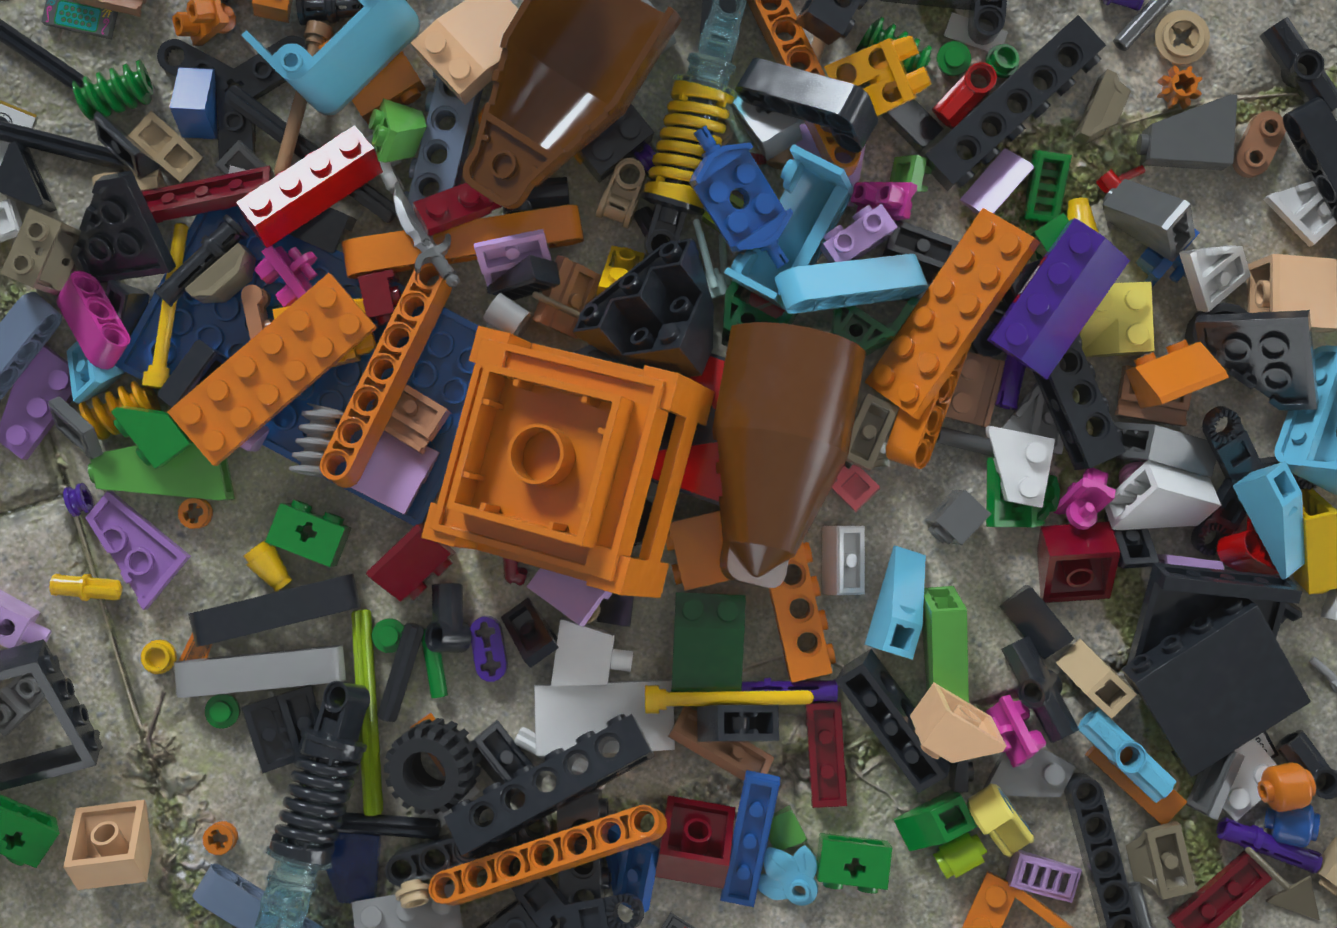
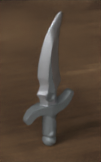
(430, 251)

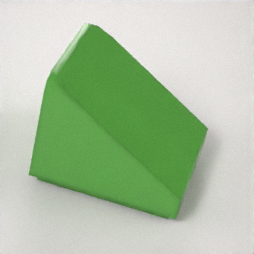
(786, 830)

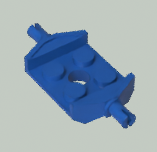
(762, 215)

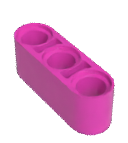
(93, 320)

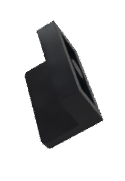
(325, 229)

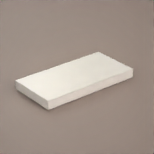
(571, 711)

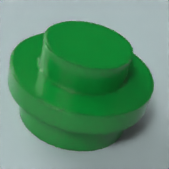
(953, 58)
(1003, 59)
(387, 635)
(222, 711)

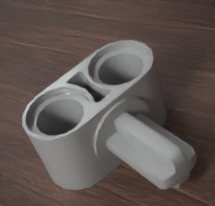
(507, 316)

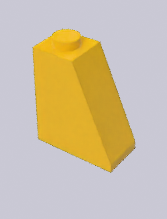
(1320, 545)

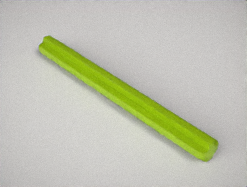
(369, 731)

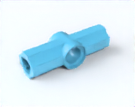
(1140, 768)

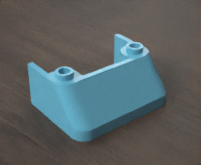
(349, 57)
(818, 197)
(1310, 436)

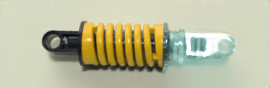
(697, 101)

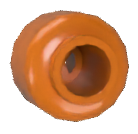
(1286, 787)

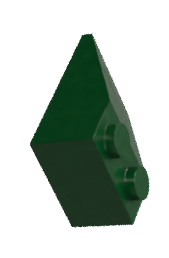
(708, 642)

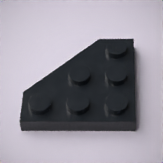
(120, 233)
(1266, 353)

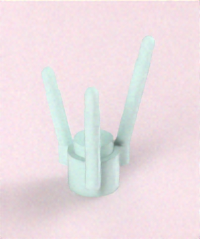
(716, 282)

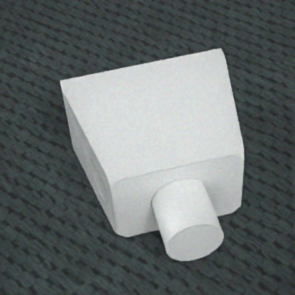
(586, 655)

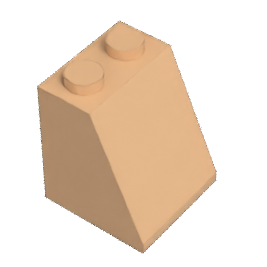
(1294, 285)

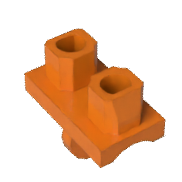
(204, 20)

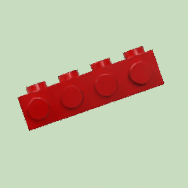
(310, 186)

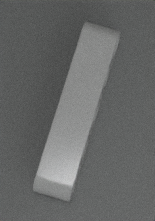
(259, 671)

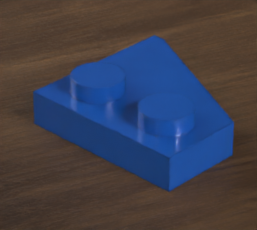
(633, 869)

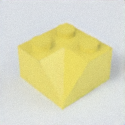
(1121, 322)

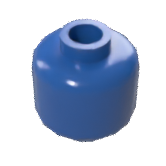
(1293, 826)

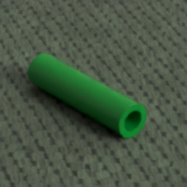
(435, 672)

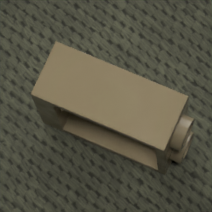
(43, 271)

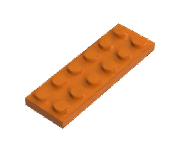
(952, 312)
(272, 369)

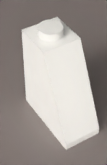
(1162, 498)

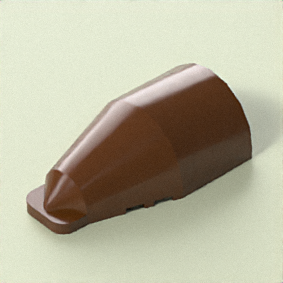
(559, 85)
(780, 440)

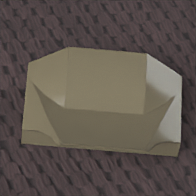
(1102, 108)
(224, 277)
(871, 432)
(1162, 861)

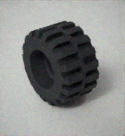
(411, 779)

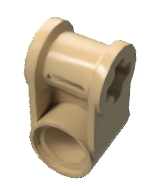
(621, 194)

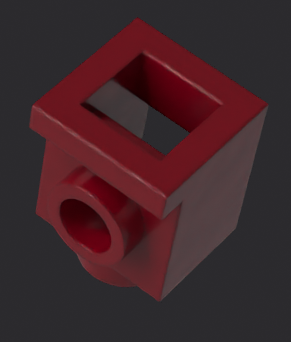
(380, 295)

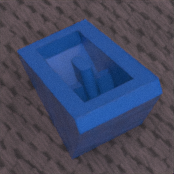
(195, 103)

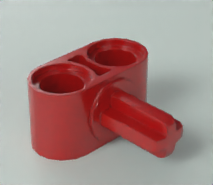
(1245, 552)

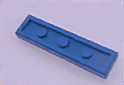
(750, 837)

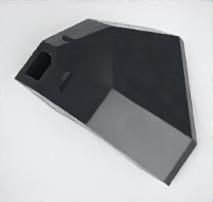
(655, 313)

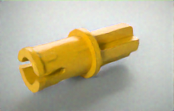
(85, 587)

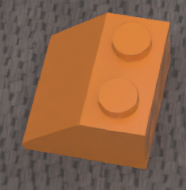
(1174, 374)

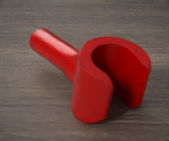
(1111, 180)

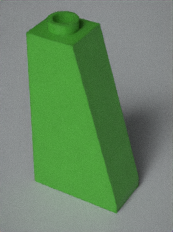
(184, 476)
(945, 640)

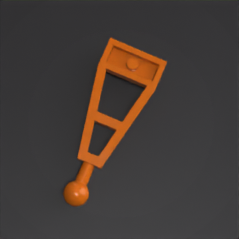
(995, 901)

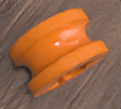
(187, 506)
(224, 828)

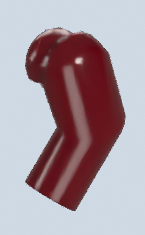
(513, 573)

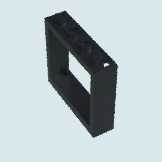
(73, 717)

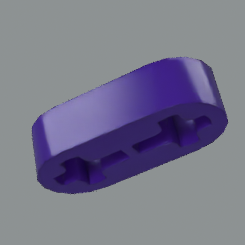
(480, 650)

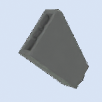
(1192, 138)
(1151, 217)
(1166, 447)

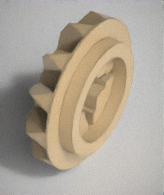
(1180, 22)

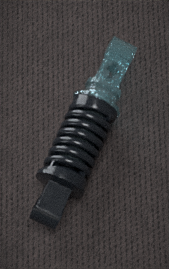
(316, 807)

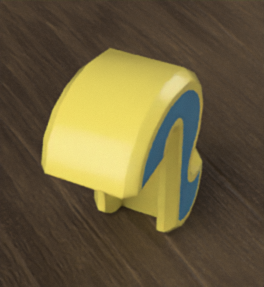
(1000, 820)

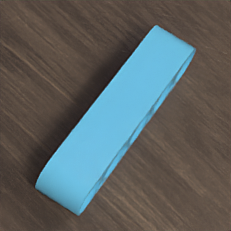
(850, 283)

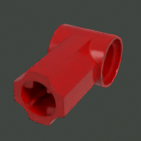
(964, 96)

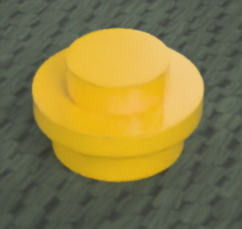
(158, 656)

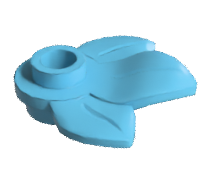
(788, 871)

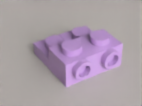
(859, 238)

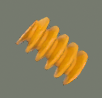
(101, 416)

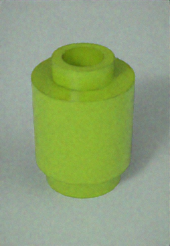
(960, 855)

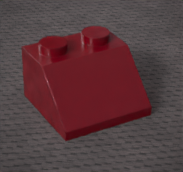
(1077, 562)
(410, 565)
(696, 842)

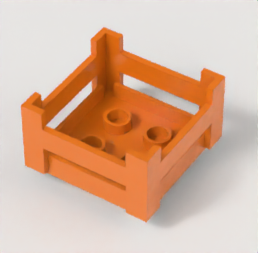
(562, 461)

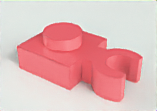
(855, 487)

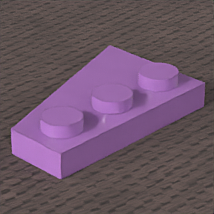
(27, 409)
(139, 548)

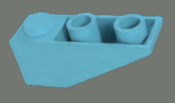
(1276, 513)
(899, 605)

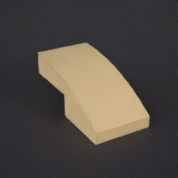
(166, 146)

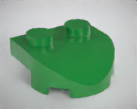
(1014, 514)

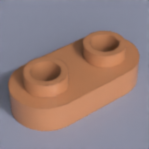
(1259, 142)

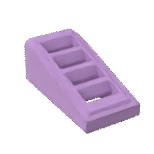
(1017, 868)

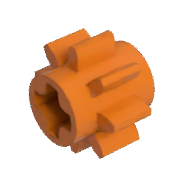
(1179, 78)

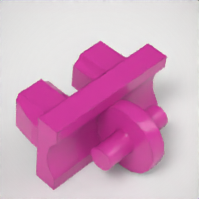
(892, 195)
(279, 263)
(1086, 499)
(1010, 720)

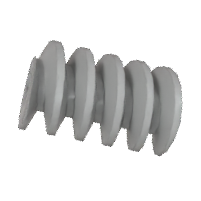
(319, 434)

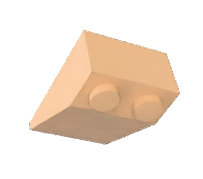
(465, 44)

